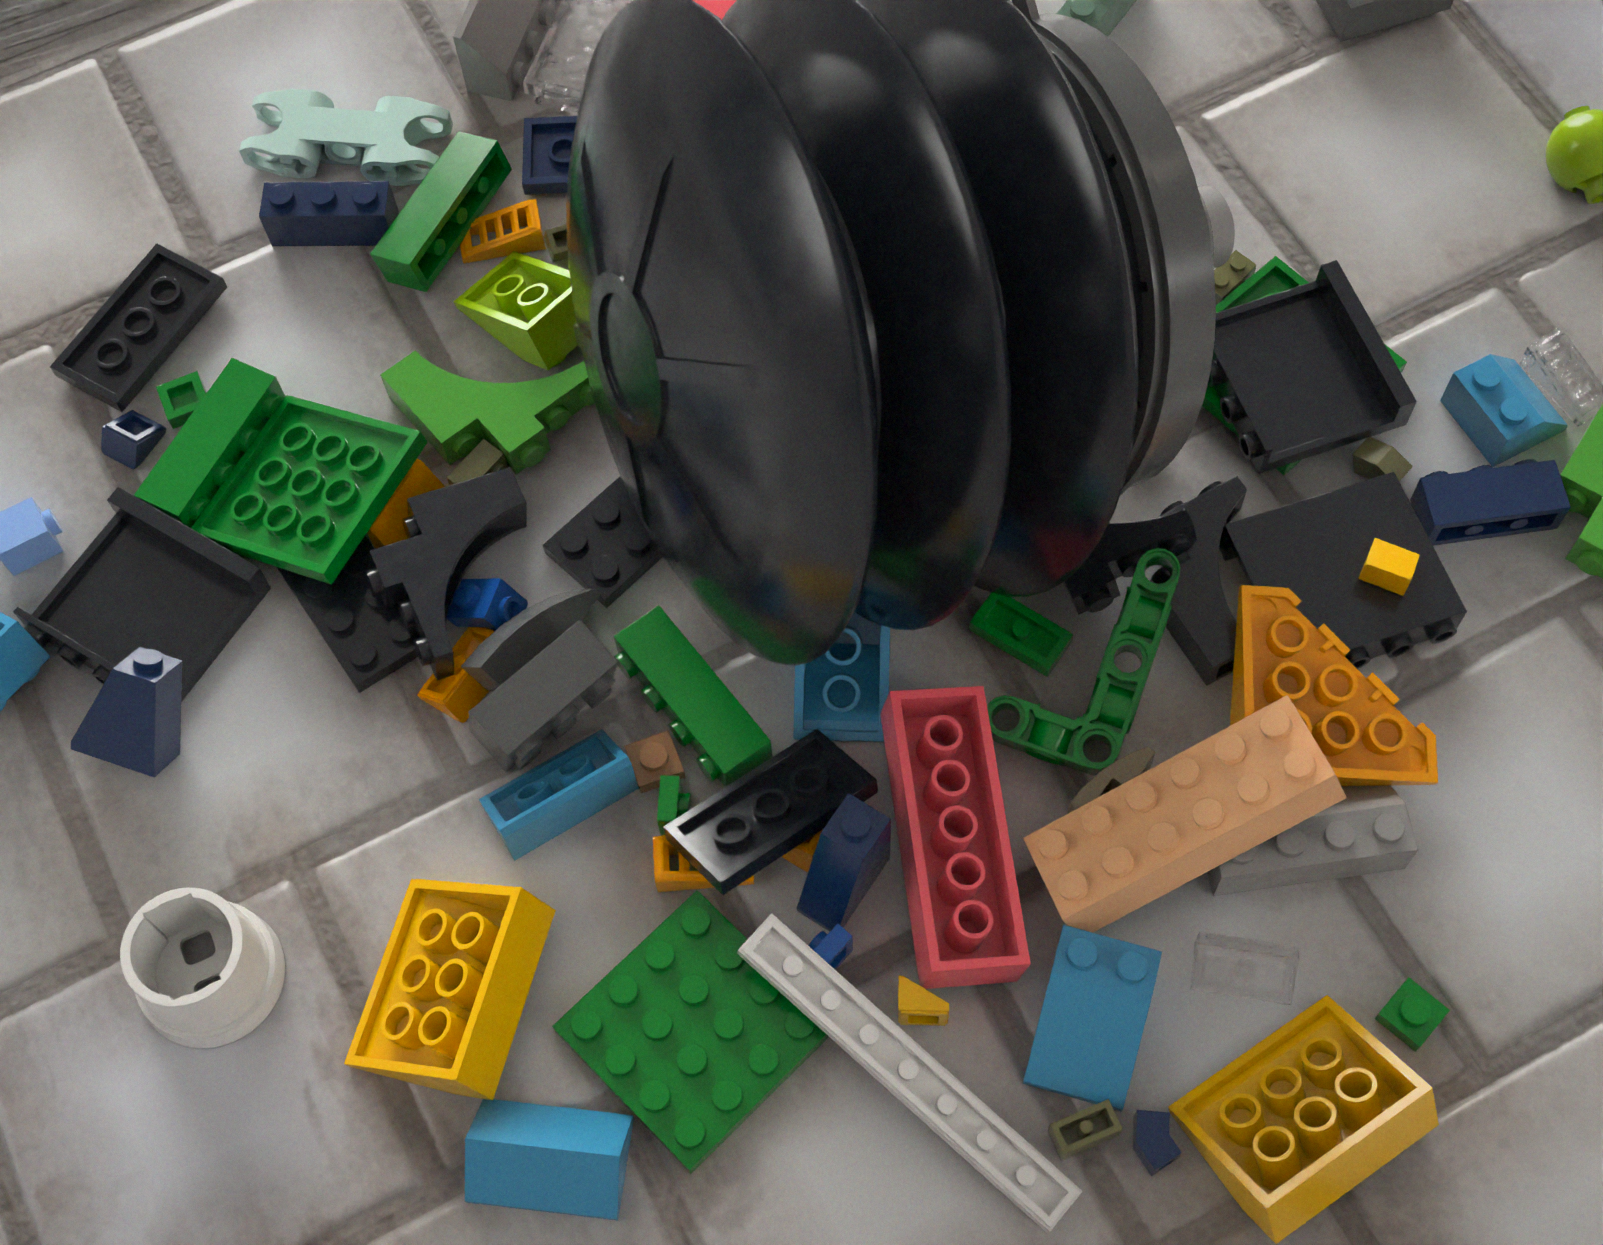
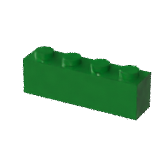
(441, 211)
(211, 442)
(692, 698)

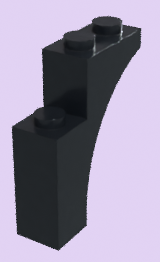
(1199, 611)

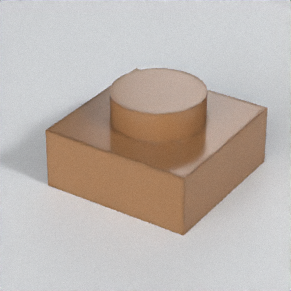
(653, 758)

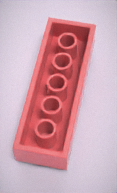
(953, 838)

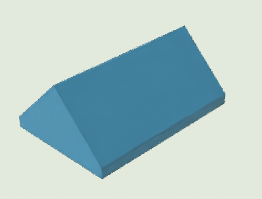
(560, 793)
(547, 1158)

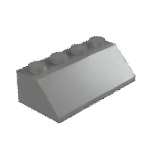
(498, 43)
(1349, 839)

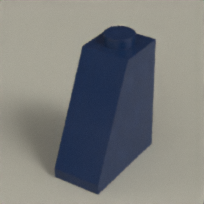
(136, 714)
(845, 863)

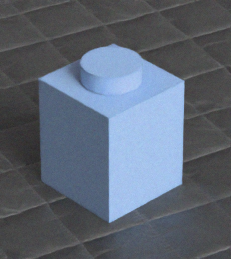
(27, 536)

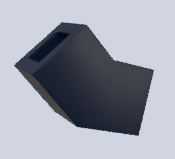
(1152, 1140)

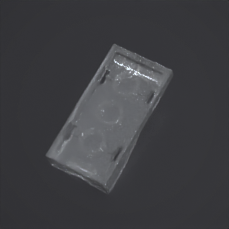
(569, 51)

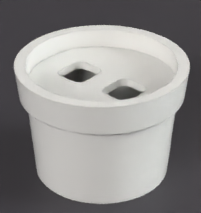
(165, 986)

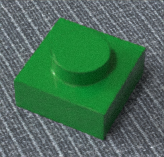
(181, 397)
(671, 801)
(1412, 1014)

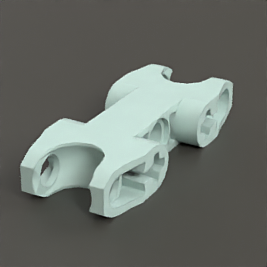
(317, 133)

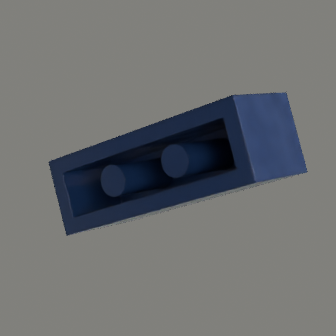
(327, 212)
(1490, 501)

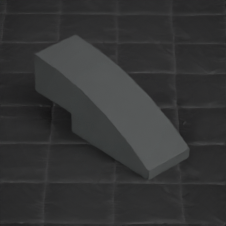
(526, 636)

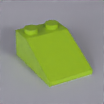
(525, 308)

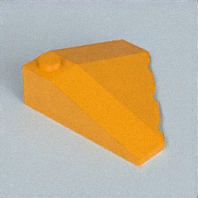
(1344, 710)

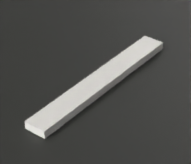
(910, 1073)

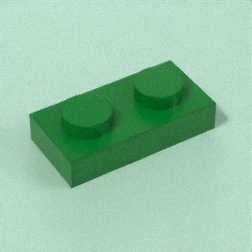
(1021, 632)

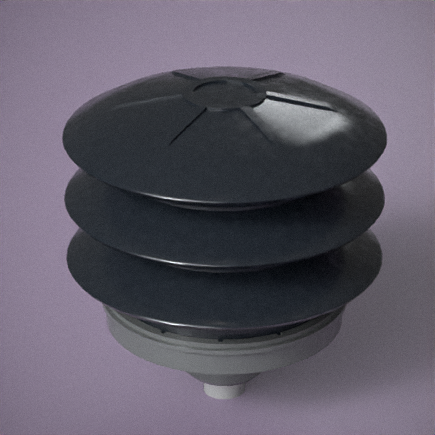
(882, 299)

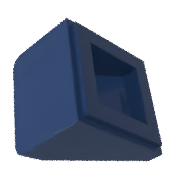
(130, 438)

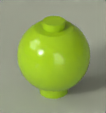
(1576, 153)

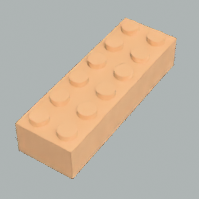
(1184, 817)

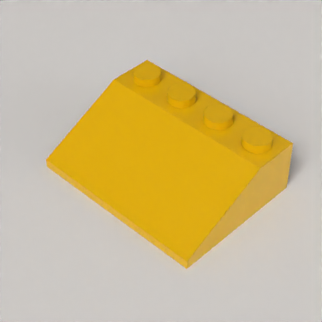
(452, 986)
(1305, 1116)

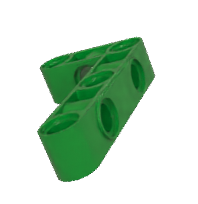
(1115, 692)

